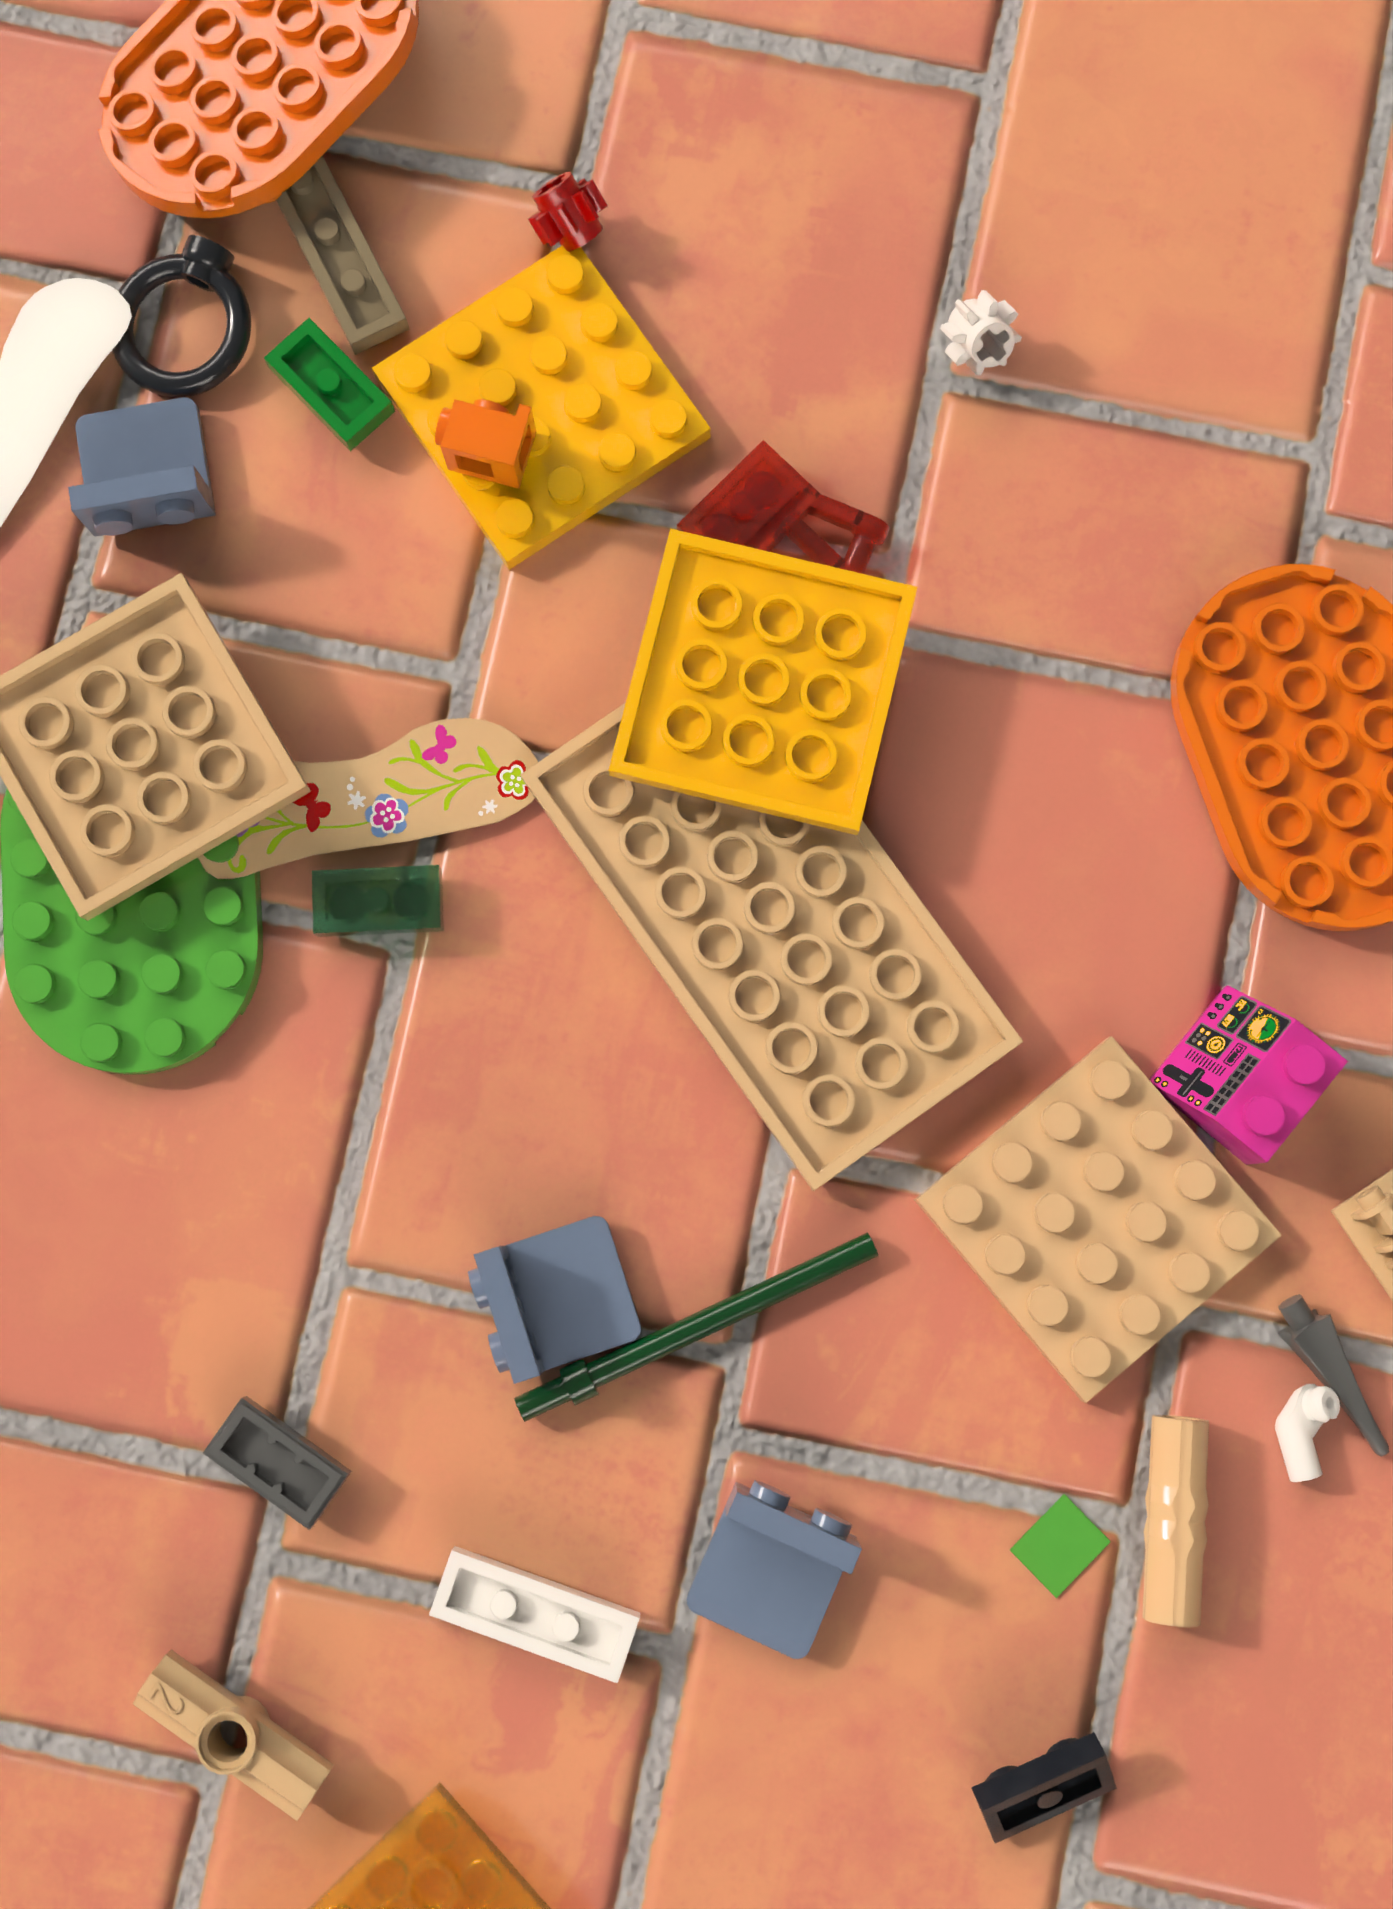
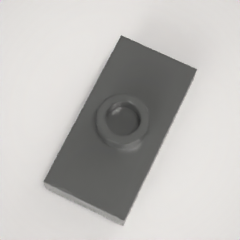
(277, 1462)

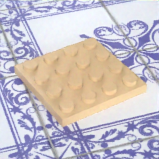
(138, 748)
(1097, 1219)

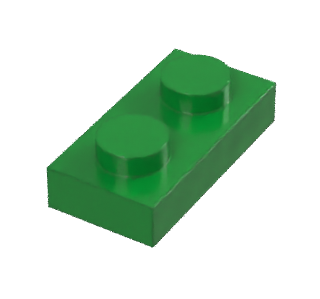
(329, 384)

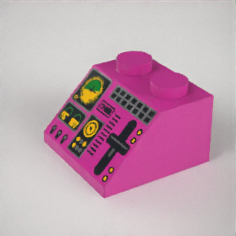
(1247, 1074)

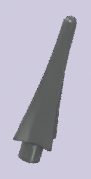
(1319, 1347)

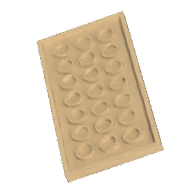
(784, 950)

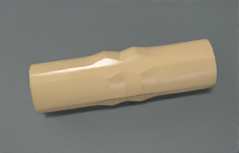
(1175, 1521)

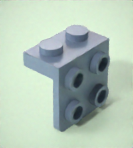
(142, 468)
(555, 1298)
(772, 1569)

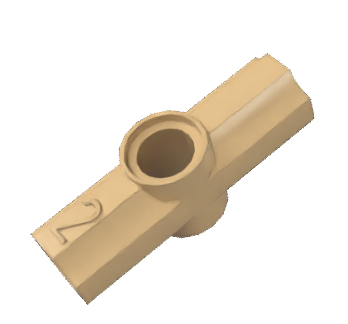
(193, 1709)

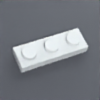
(535, 1614)

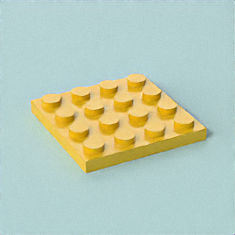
(595, 390)
(763, 681)

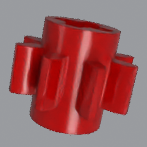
(567, 212)

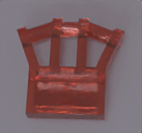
(769, 500)

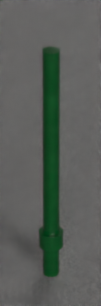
(581, 1380)

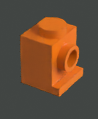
(486, 440)

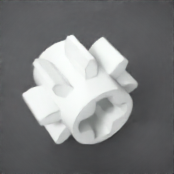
(981, 332)

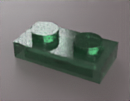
(377, 900)

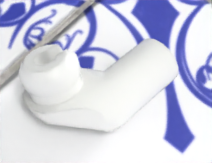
(1299, 1423)

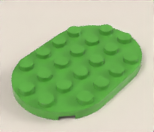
(139, 981)

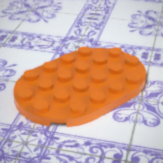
(244, 96)
(1293, 740)

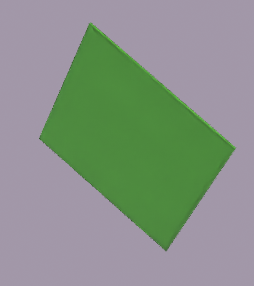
(1060, 1545)

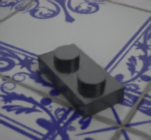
(1044, 1787)

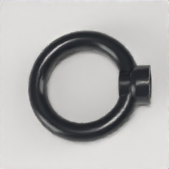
(208, 268)

